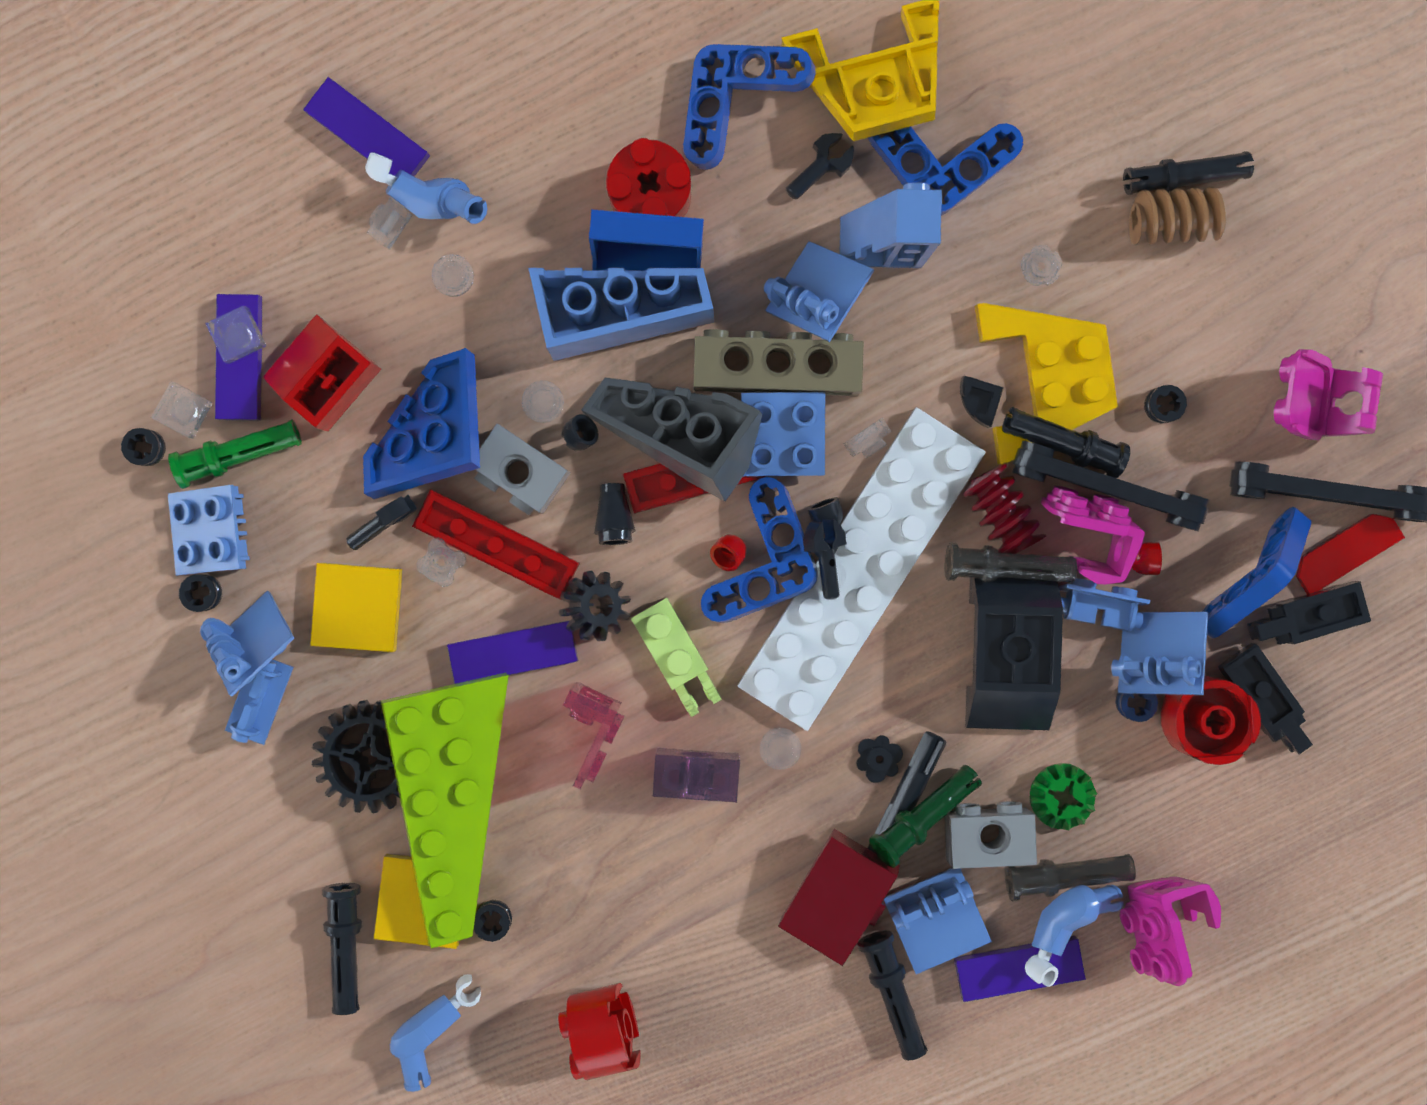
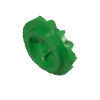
(1058, 778)

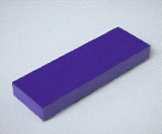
(364, 128)
(239, 381)
(512, 652)
(1004, 970)

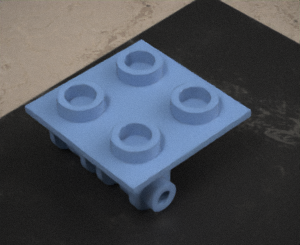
(817, 290)
(789, 434)
(207, 530)
(247, 643)
(1164, 655)
(937, 919)

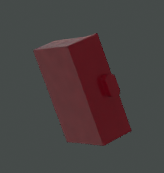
(839, 897)

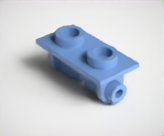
(1118, 606)
(259, 703)

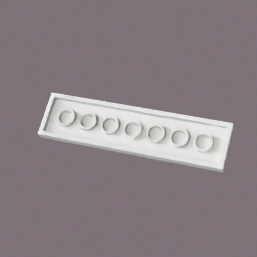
(884, 540)

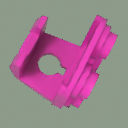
(1312, 394)
(1100, 515)
(1157, 928)

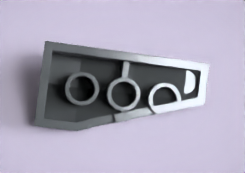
(689, 433)

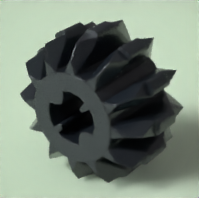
(610, 606)

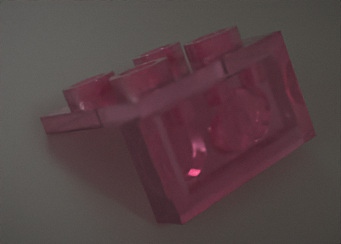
(586, 707)

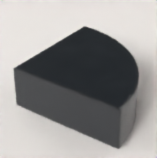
(980, 399)

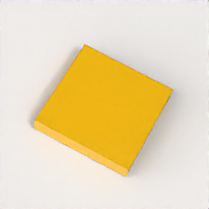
(356, 607)
(399, 905)

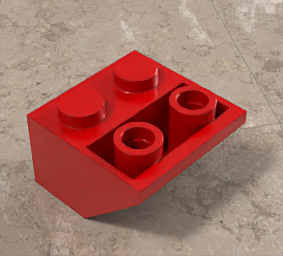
(321, 374)

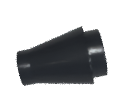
(614, 519)

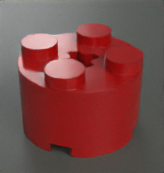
(647, 163)
(1221, 739)
(600, 1032)

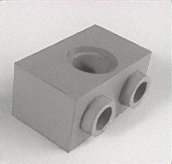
(544, 476)
(1012, 847)

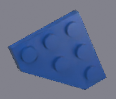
(430, 432)

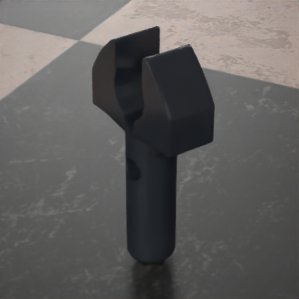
(821, 165)
(388, 515)
(825, 550)

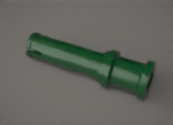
(912, 826)

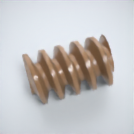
(1179, 213)

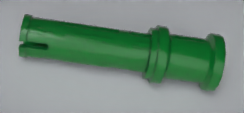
(216, 458)

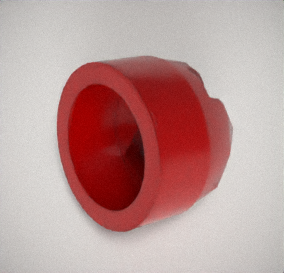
(728, 552)
(1148, 559)

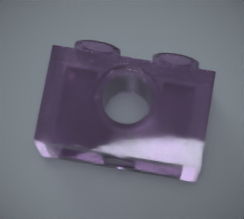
(696, 775)

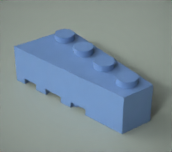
(618, 306)

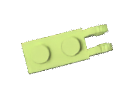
(674, 652)

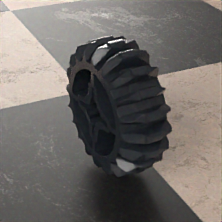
(333, 749)

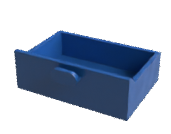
(644, 241)

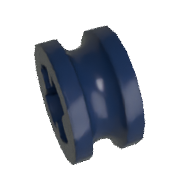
(1129, 713)

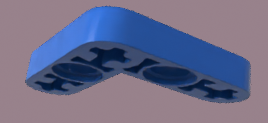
(732, 77)
(934, 173)
(781, 558)
(1272, 574)

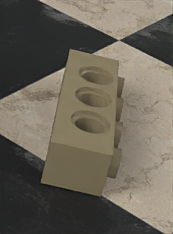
(841, 380)

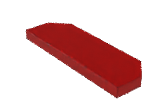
(1347, 551)

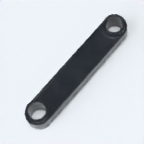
(1038, 462)
(1254, 481)

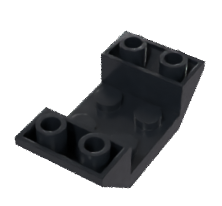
(1015, 654)

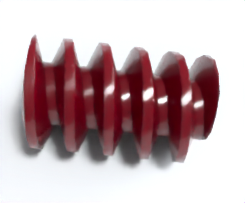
(1002, 510)

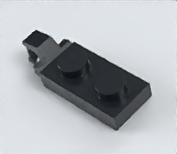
(1313, 615)
(1277, 706)

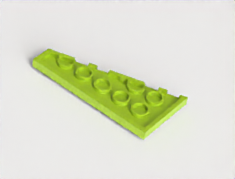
(445, 774)

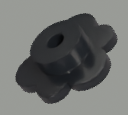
(870, 750)

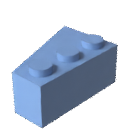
(894, 229)

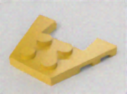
(883, 87)
(1065, 367)

